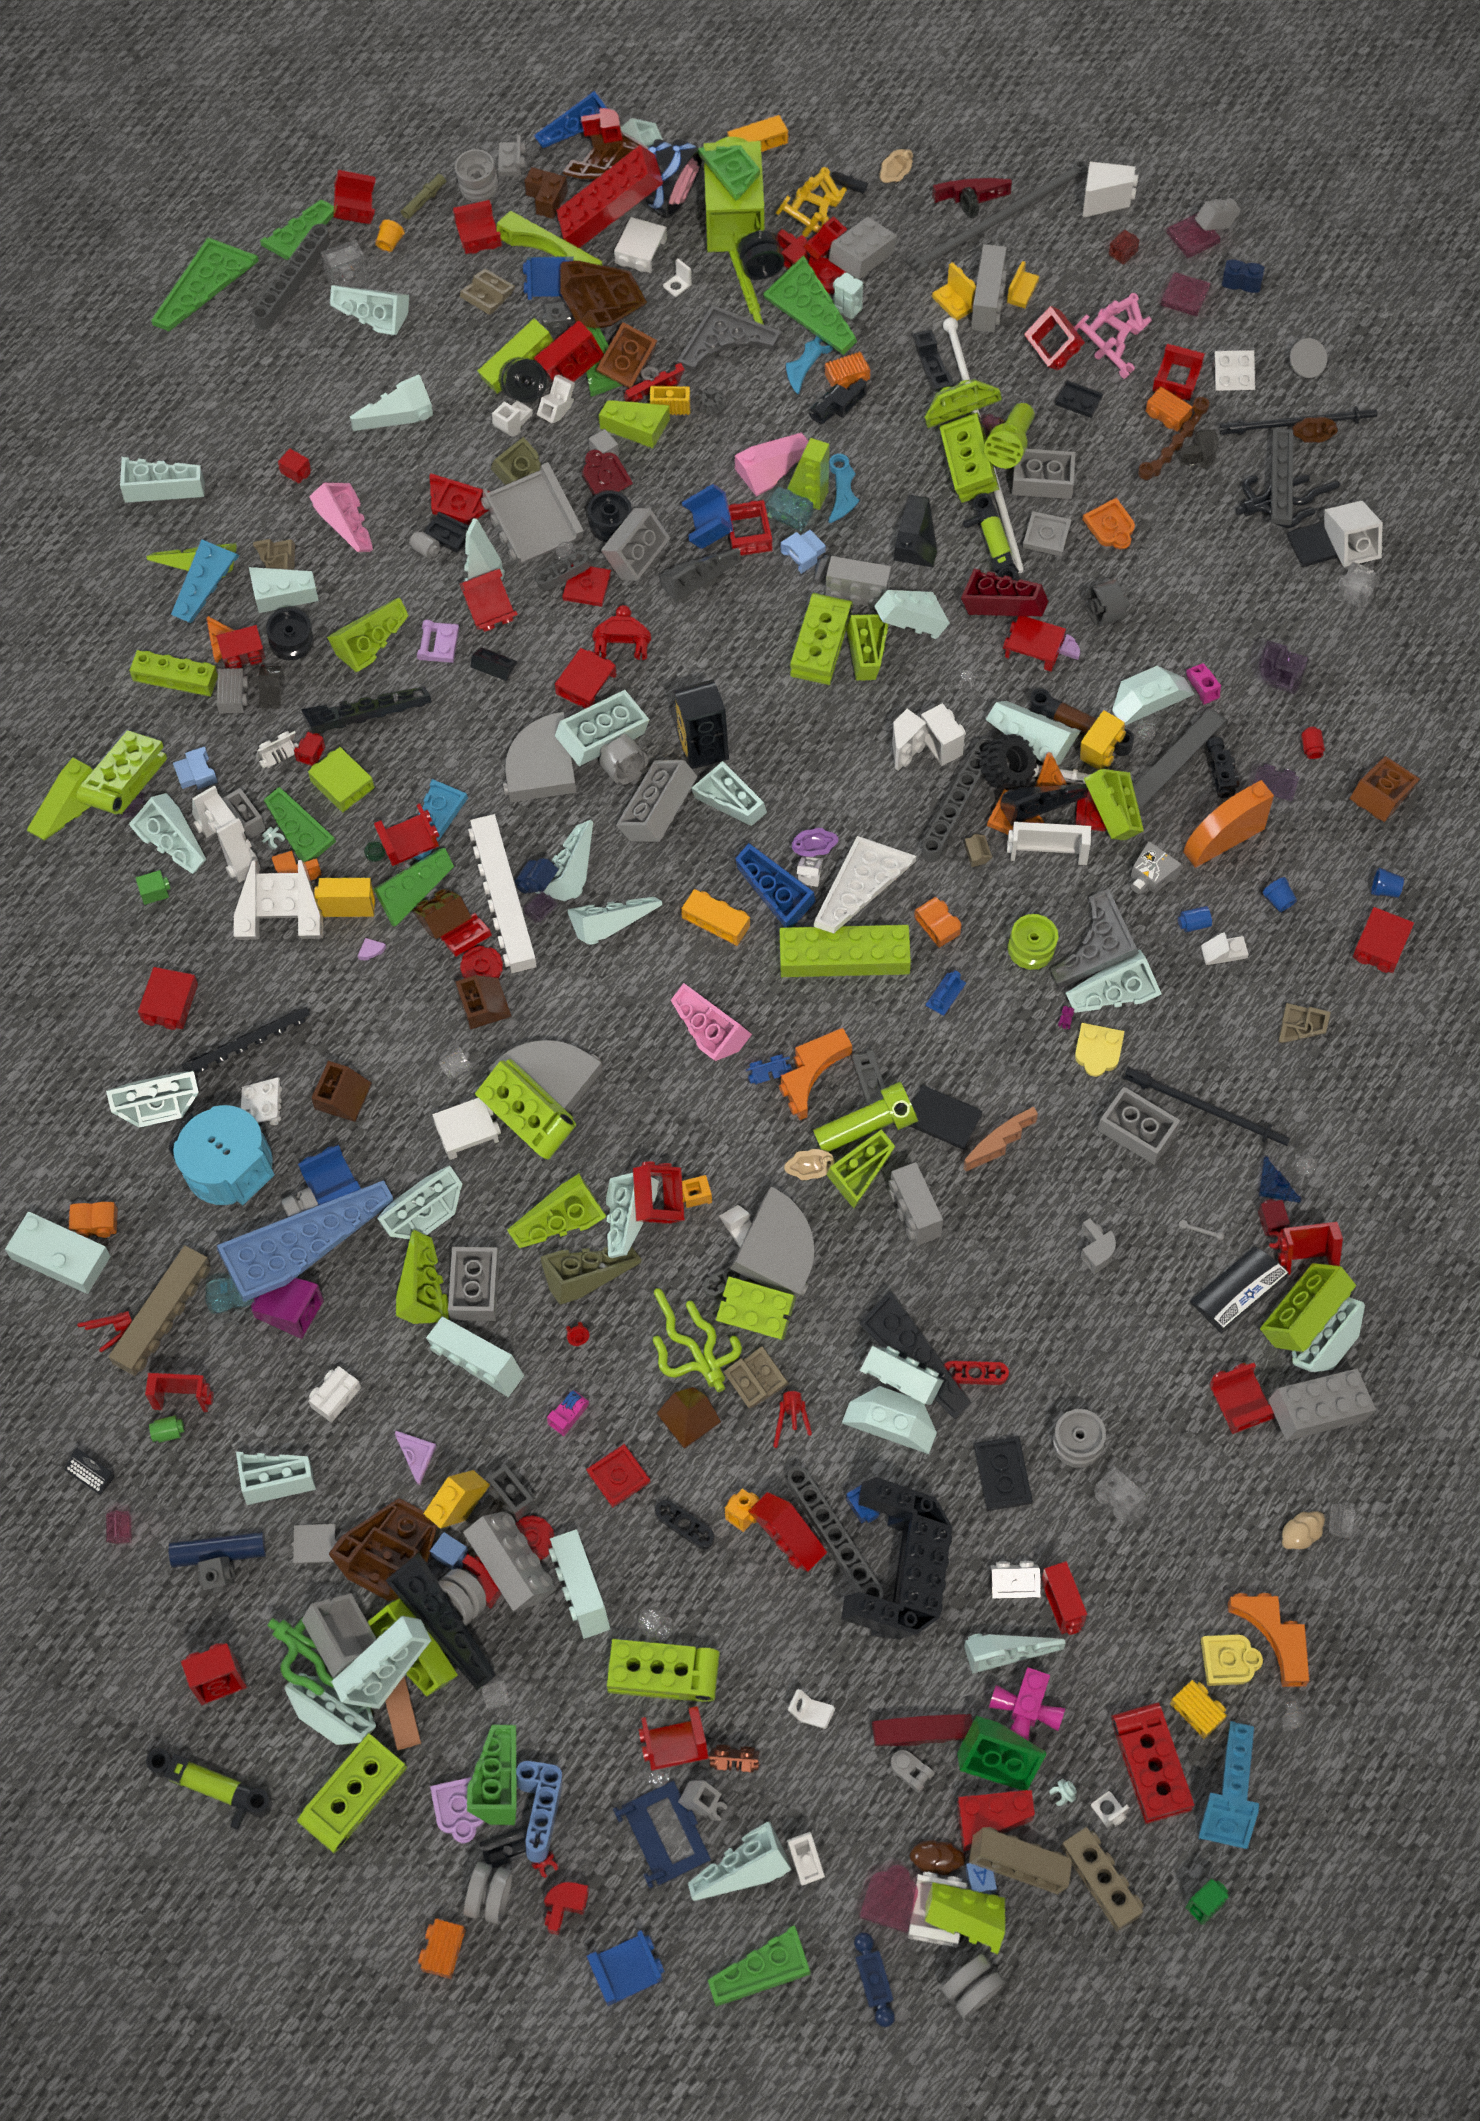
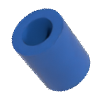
(1195, 919)

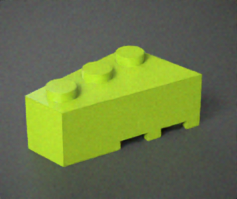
(1116, 802)
(860, 1167)
(967, 1912)

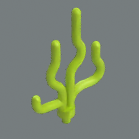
(707, 1366)

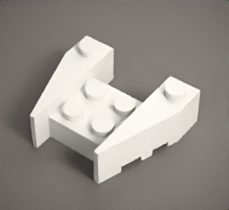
(214, 816)
(277, 897)

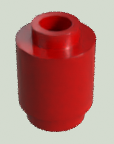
(1313, 743)

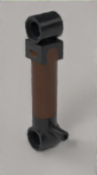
(1072, 717)

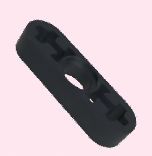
(674, 1509)

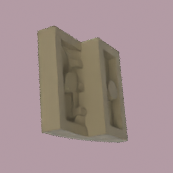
(487, 291)
(756, 1377)

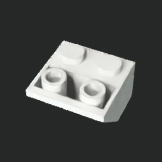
(908, 738)

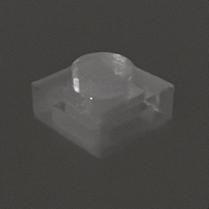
(495, 1696)

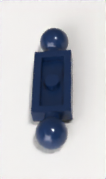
(874, 1979)

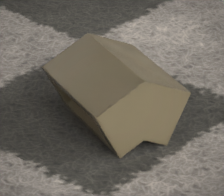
(977, 850)

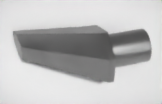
(821, 568)

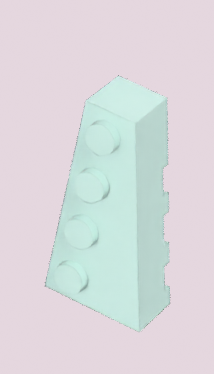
(160, 481)
(1040, 731)
(382, 1665)

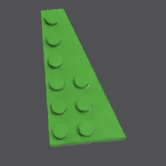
(207, 275)
(807, 302)

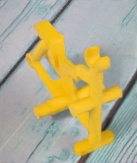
(832, 197)

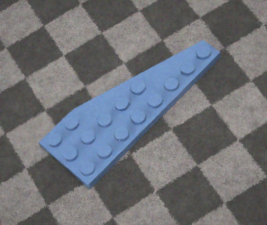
(290, 1246)

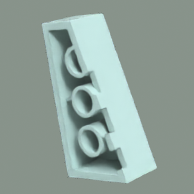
(475, 1355)
(579, 1584)

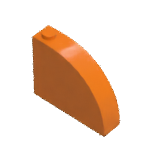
(1230, 824)

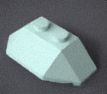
(1149, 693)
(154, 1098)
(423, 1205)
(1334, 1339)
(892, 1418)
(327, 1715)

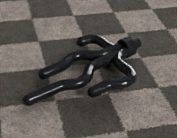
(1263, 502)

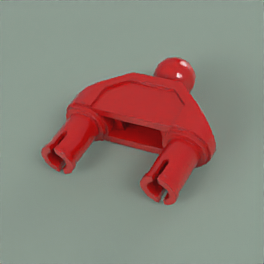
(621, 629)

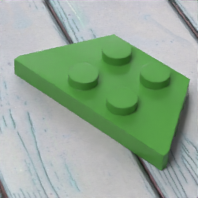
(732, 168)

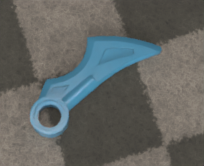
(798, 369)
(845, 499)

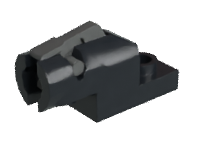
(837, 401)

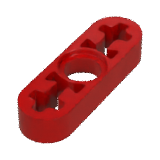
(991, 1380)

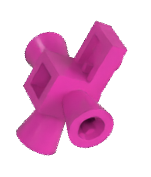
(1028, 1705)

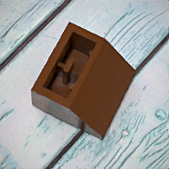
(441, 913)
(482, 1000)
(340, 1091)

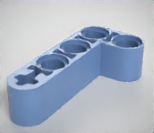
(540, 1812)

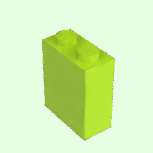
(341, 779)

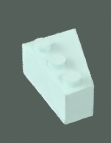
(282, 588)
(914, 610)
(730, 795)

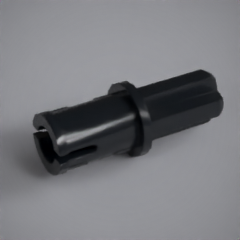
(849, 182)

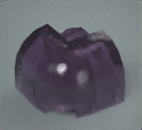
(1282, 668)

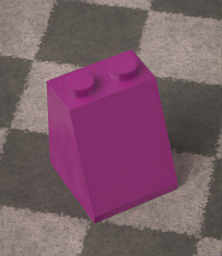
(289, 1307)

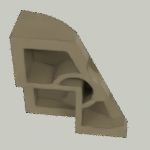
(276, 555)
(1302, 1023)

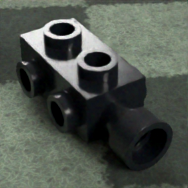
(1224, 775)

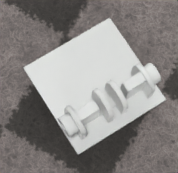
(1234, 370)
(267, 748)
(263, 1100)

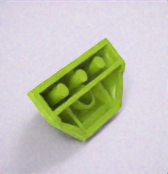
(960, 400)

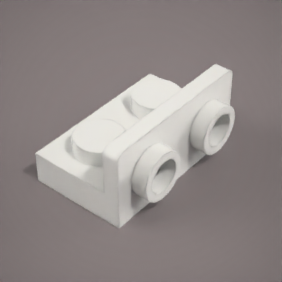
(1015, 1580)

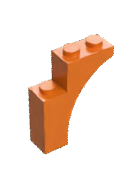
(811, 1061)
(1286, 1639)

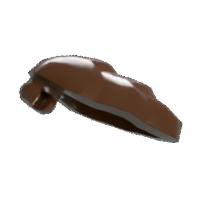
(1315, 429)
(937, 1857)

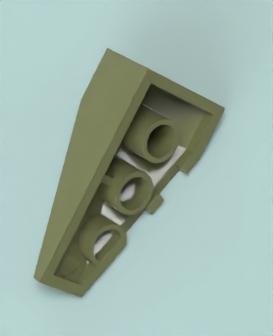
(516, 462)
(579, 1273)

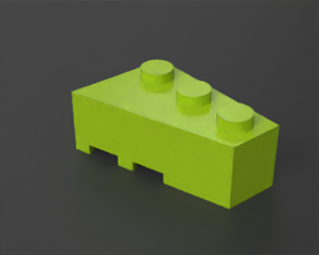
(635, 421)
(867, 644)

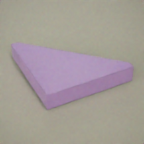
(417, 1453)

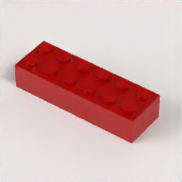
(609, 196)

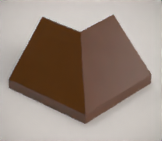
(688, 1415)

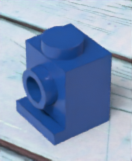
(861, 1512)

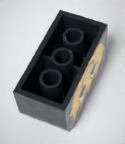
(699, 717)

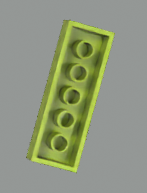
(845, 952)

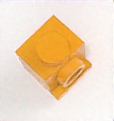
(696, 1185)

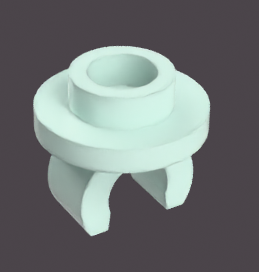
(270, 834)
(1067, 1791)

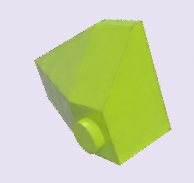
(563, 1210)

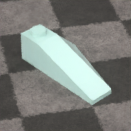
(481, 553)
(166, 827)
(622, 1214)
(752, 1864)

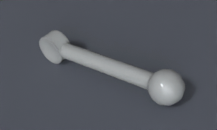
(1183, 1225)

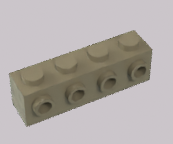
(1020, 1860)

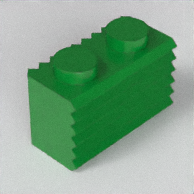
(1207, 1901)

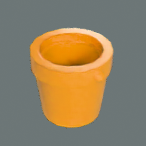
(389, 235)

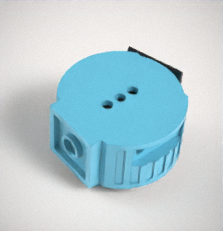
(222, 1155)

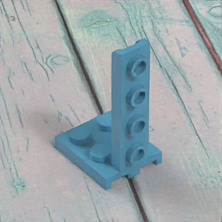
(1230, 1816)

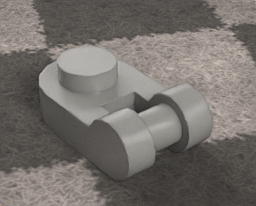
(904, 1763)

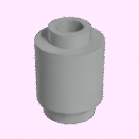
(424, 544)

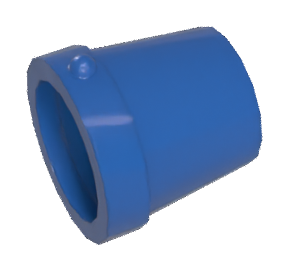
(1387, 884)
(1280, 894)

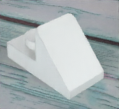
(809, 870)
(1223, 950)
(737, 1222)
(805, 1858)

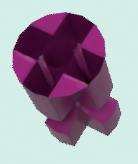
(1066, 1016)

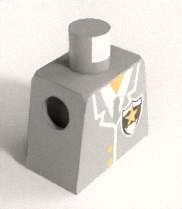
(1153, 869)

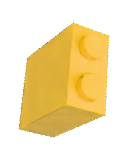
(345, 897)
(456, 1499)

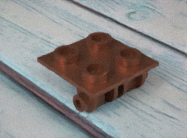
(746, 1754)

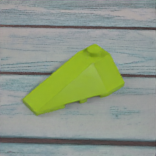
(184, 560)
(362, 639)
(61, 801)
(419, 1289)

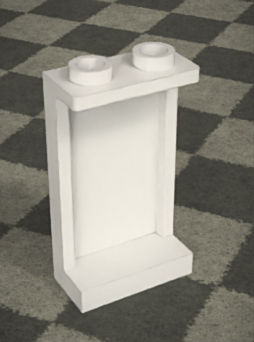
(1050, 839)

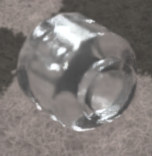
(655, 1624)

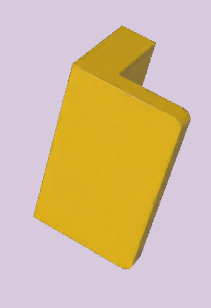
(1022, 287)

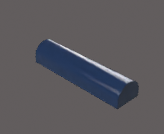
(234, 1546)

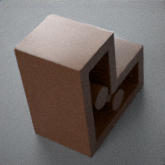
(547, 189)

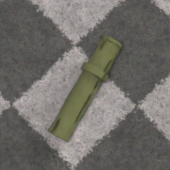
(429, 190)

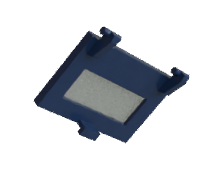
(665, 1833)

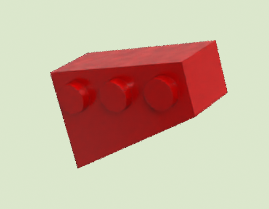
(788, 1531)
(996, 1810)

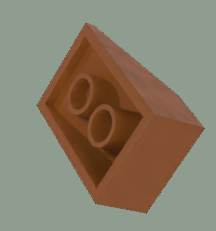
(627, 355)
(1384, 788)

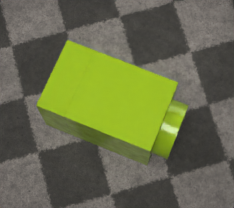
(724, 213)

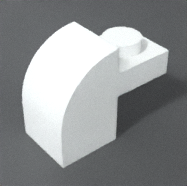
(558, 402)
(511, 418)

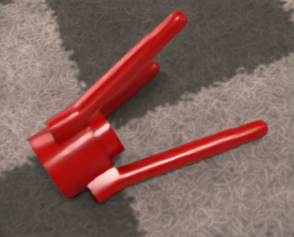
(120, 1321)
(792, 1404)

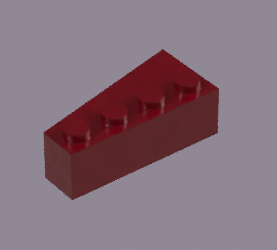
(1003, 596)

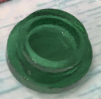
(374, 851)

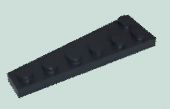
(322, 718)
(277, 1027)
(895, 1328)
(428, 1602)

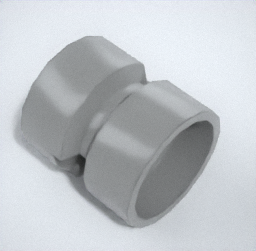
(303, 1201)

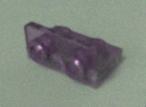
(1279, 783)

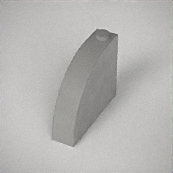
(538, 762)
(557, 1067)
(777, 1246)

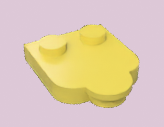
(1098, 1048)
(1229, 1659)

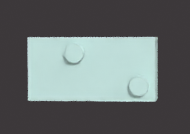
(600, 725)
(58, 1252)

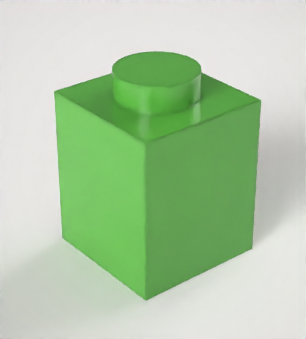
(153, 887)

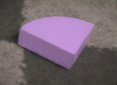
(1070, 648)
(371, 949)

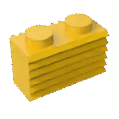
(675, 396)
(1199, 1708)

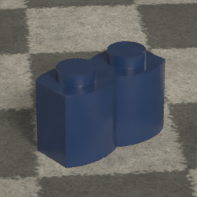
(1243, 276)
(536, 876)

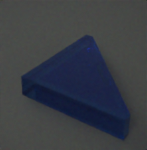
(1275, 1185)

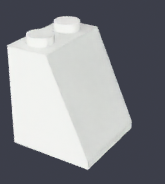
(1109, 188)
(1354, 532)

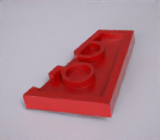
(664, 378)

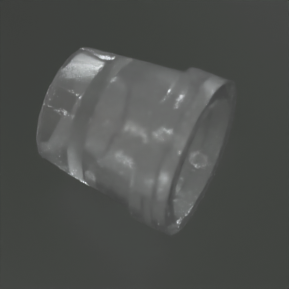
(455, 1064)

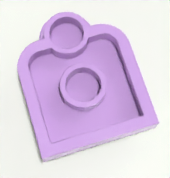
(451, 1810)

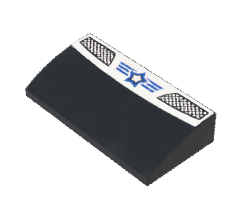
(1239, 1289)

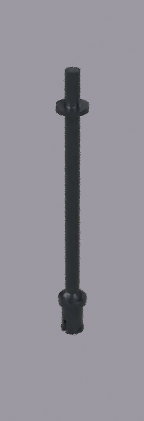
(1241, 426)
(1147, 1082)

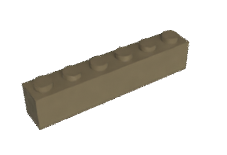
(160, 1310)

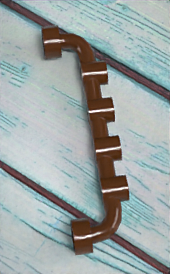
(1149, 470)

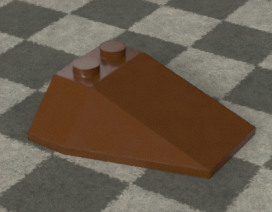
(601, 157)
(599, 293)
(384, 1545)

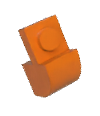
(286, 864)

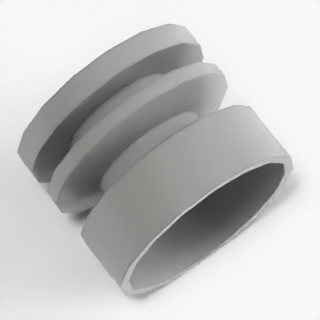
(476, 175)

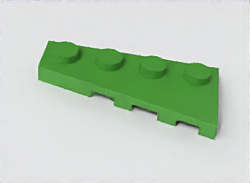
(763, 1969)

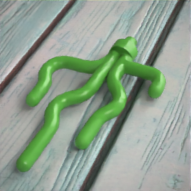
(299, 1643)

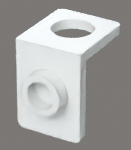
(682, 276)
(812, 1711)
(1117, 1816)

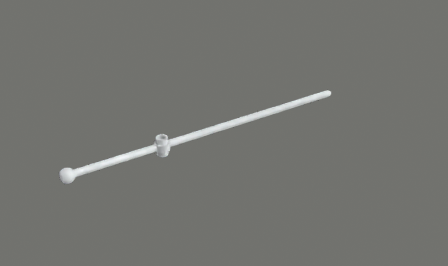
(950, 325)

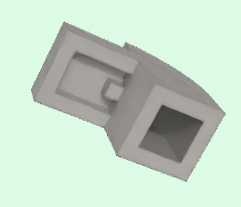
(1101, 1249)

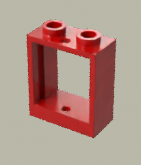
(1042, 328)
(754, 543)
(672, 1191)
(1064, 1598)

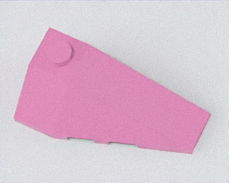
(767, 462)
(338, 506)
(711, 1028)

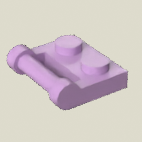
(444, 644)

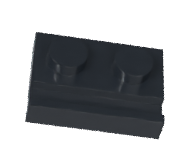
(1079, 399)
(448, 532)

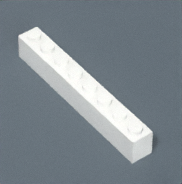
(503, 894)

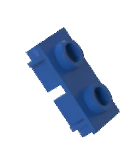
(946, 993)
(760, 1071)

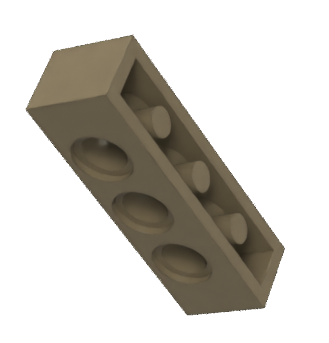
(1118, 1915)

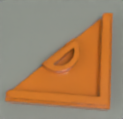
(216, 628)
(1050, 773)

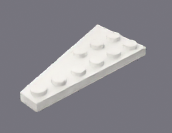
(861, 878)

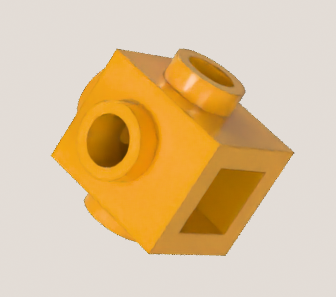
(737, 1509)

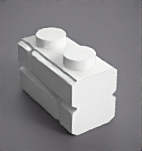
(334, 1393)

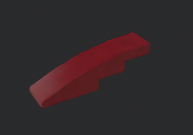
(984, 188)
(921, 1729)

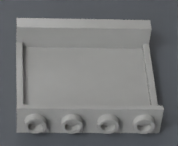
(532, 515)

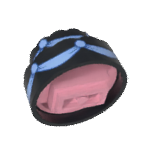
(679, 170)

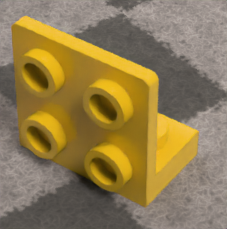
(957, 295)

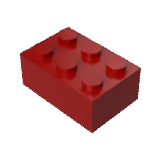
(570, 354)
(241, 647)
(213, 1673)

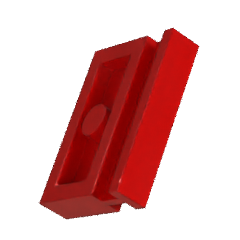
(1088, 814)
(466, 935)

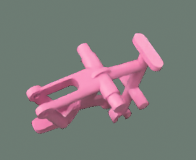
(1134, 325)

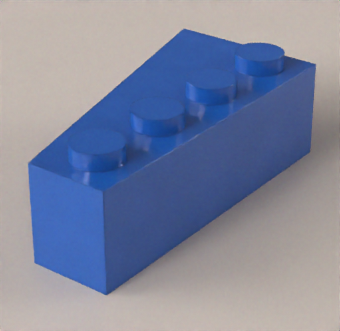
(776, 887)

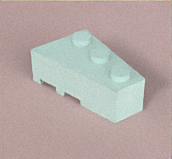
(902, 1374)
(273, 1476)

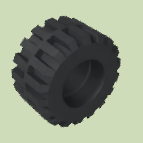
(1020, 757)

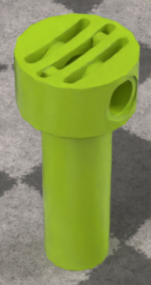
(1008, 440)
(868, 1119)

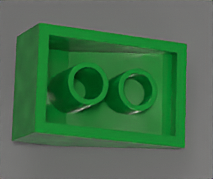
(999, 1755)

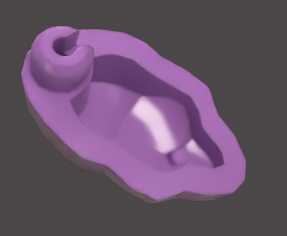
(814, 842)

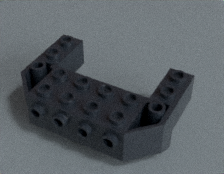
(920, 1563)

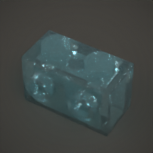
(790, 508)

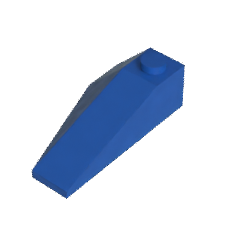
(570, 122)

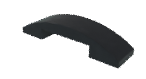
(931, 360)

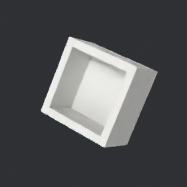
(943, 734)

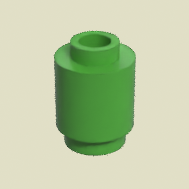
(166, 1429)

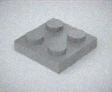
(1047, 533)

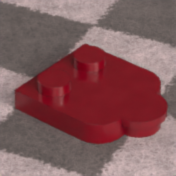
(604, 472)

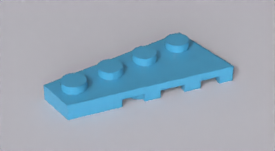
(202, 578)
(443, 806)

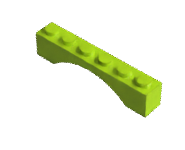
(521, 232)

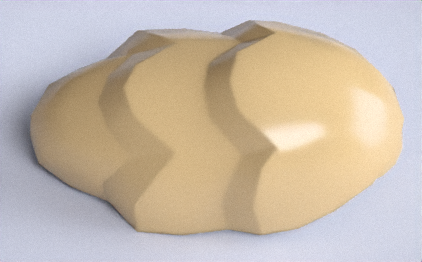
(896, 166)
(809, 1164)
(1303, 1530)

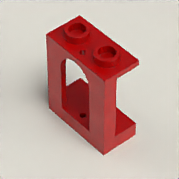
(1181, 357)

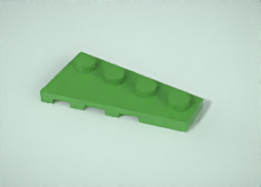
(287, 239)
(598, 382)
(299, 828)
(410, 886)

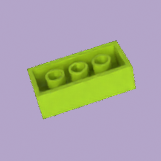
(1308, 1307)

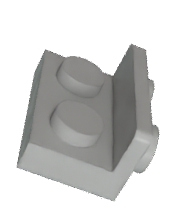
(511, 158)

